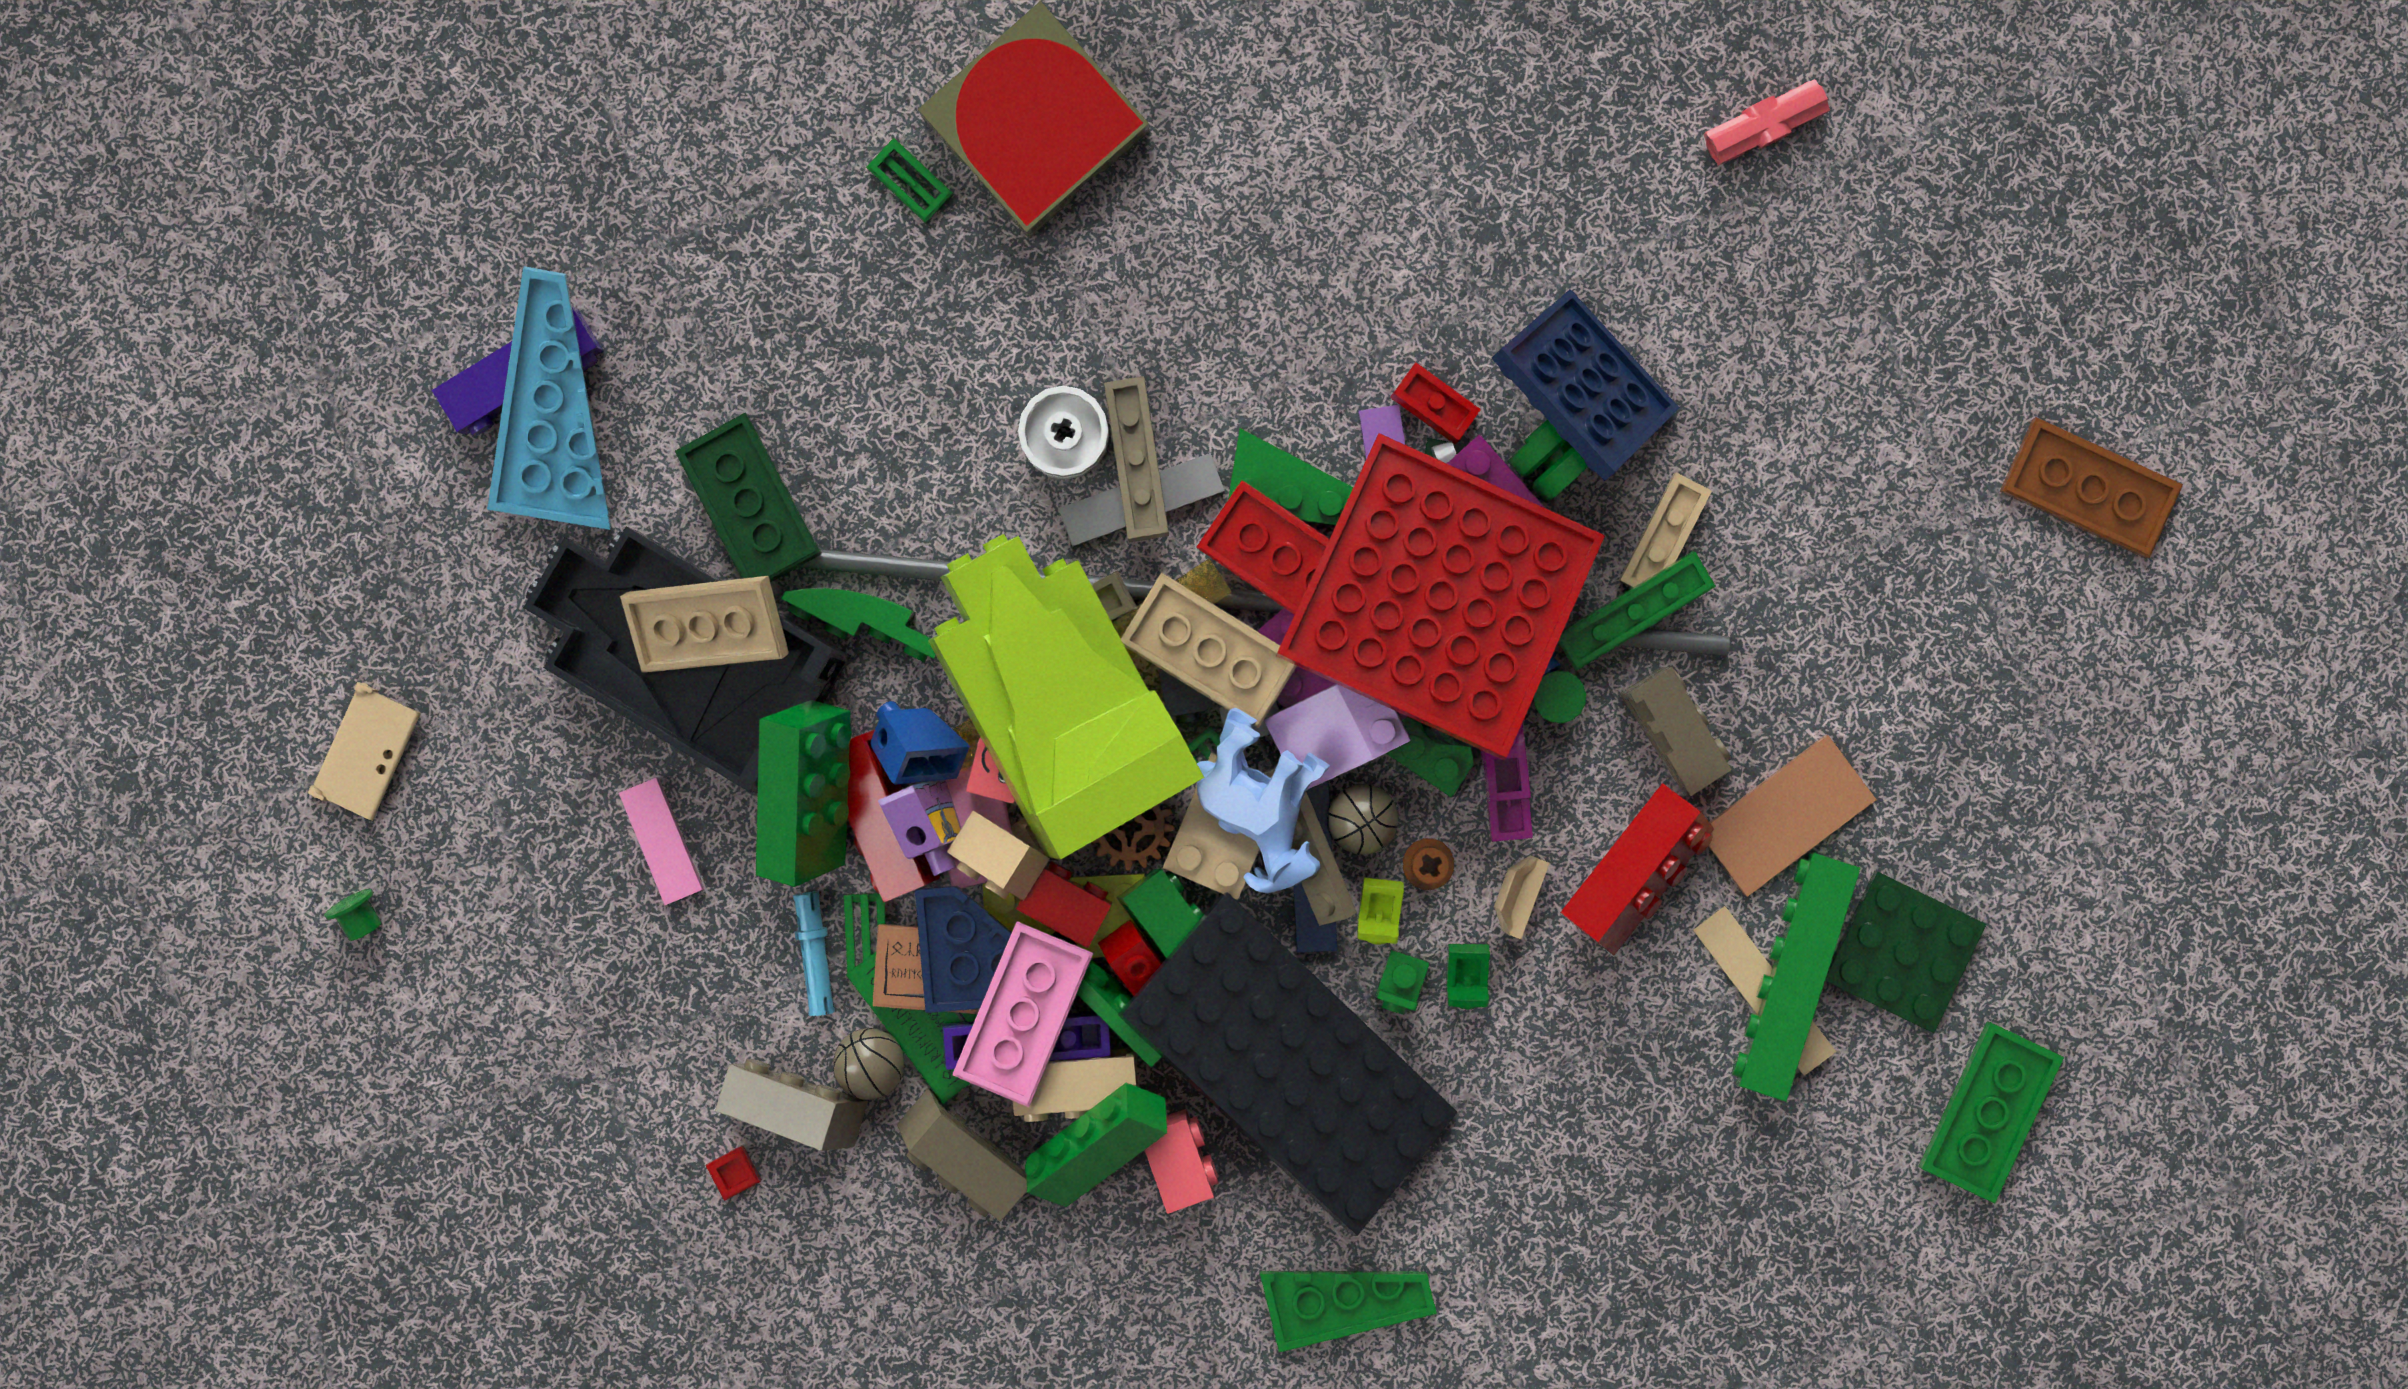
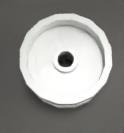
(1057, 409)

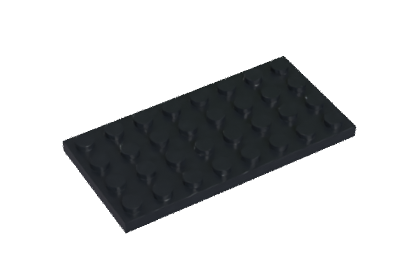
(1288, 1063)

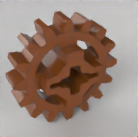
(1129, 853)

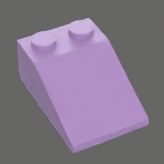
(1337, 729)

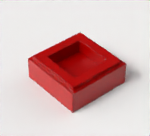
(733, 1172)

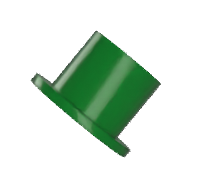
(1560, 697)
(355, 915)

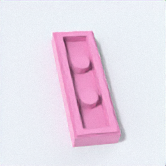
(661, 841)

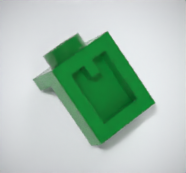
(1401, 982)

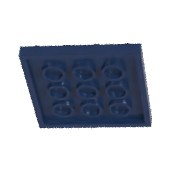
(1585, 384)

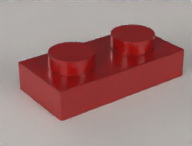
(1435, 403)

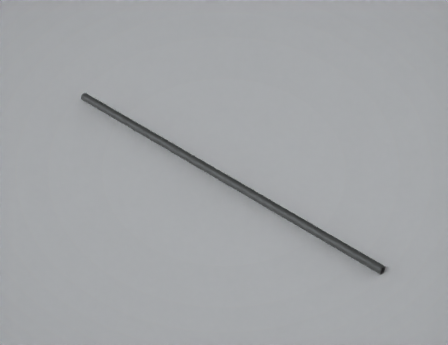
(1237, 599)

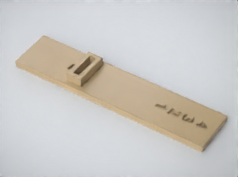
(1745, 968)

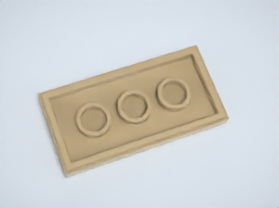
(705, 624)
(1208, 649)

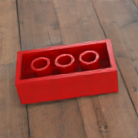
(1639, 869)

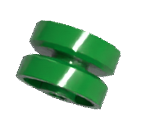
(1558, 455)

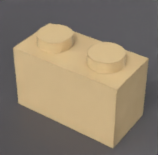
(998, 856)

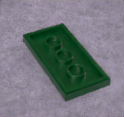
(748, 500)

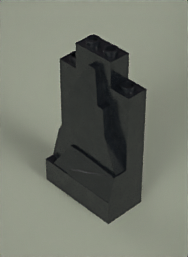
(698, 710)

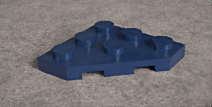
(957, 948)

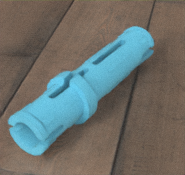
(813, 950)

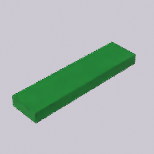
(1635, 610)

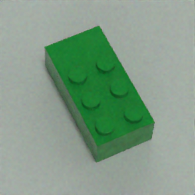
(802, 792)

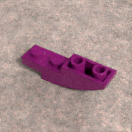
(1508, 793)

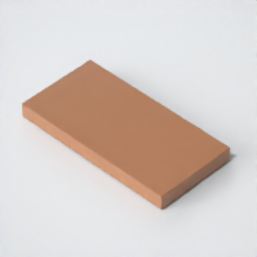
(1787, 815)

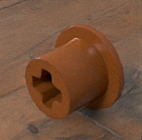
(1428, 864)

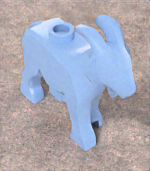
(1260, 805)

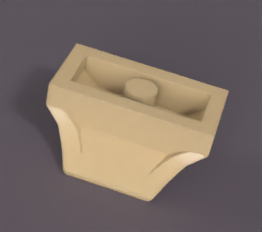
(1519, 894)

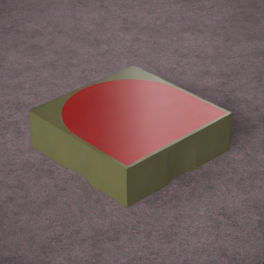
(1034, 119)

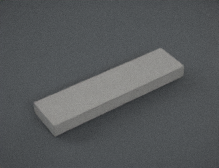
(1105, 513)

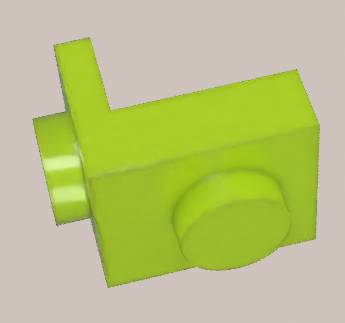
(1380, 911)

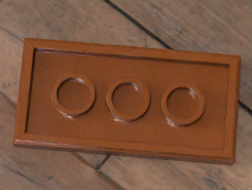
(2091, 488)

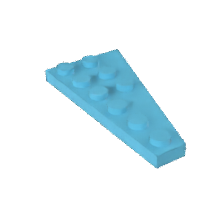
(546, 431)

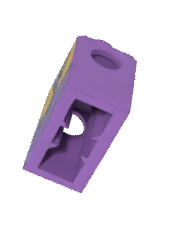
(924, 822)

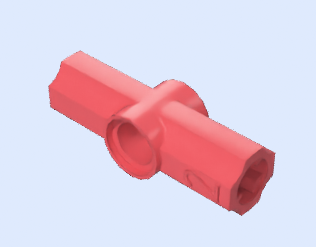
(1766, 122)

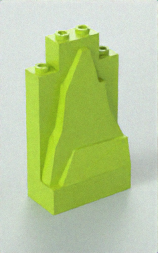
(1057, 697)

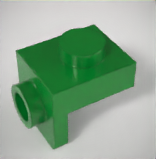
(1467, 975)

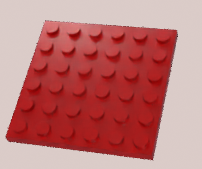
(1441, 596)

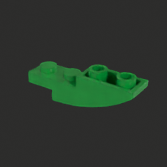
(850, 610)

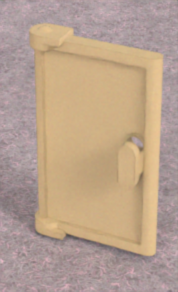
(360, 749)

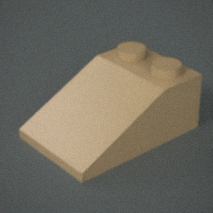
(1210, 853)

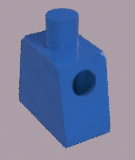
(916, 745)

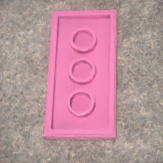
(1022, 1014)

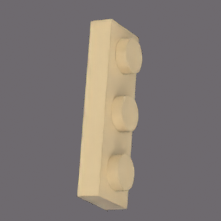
(1666, 529)

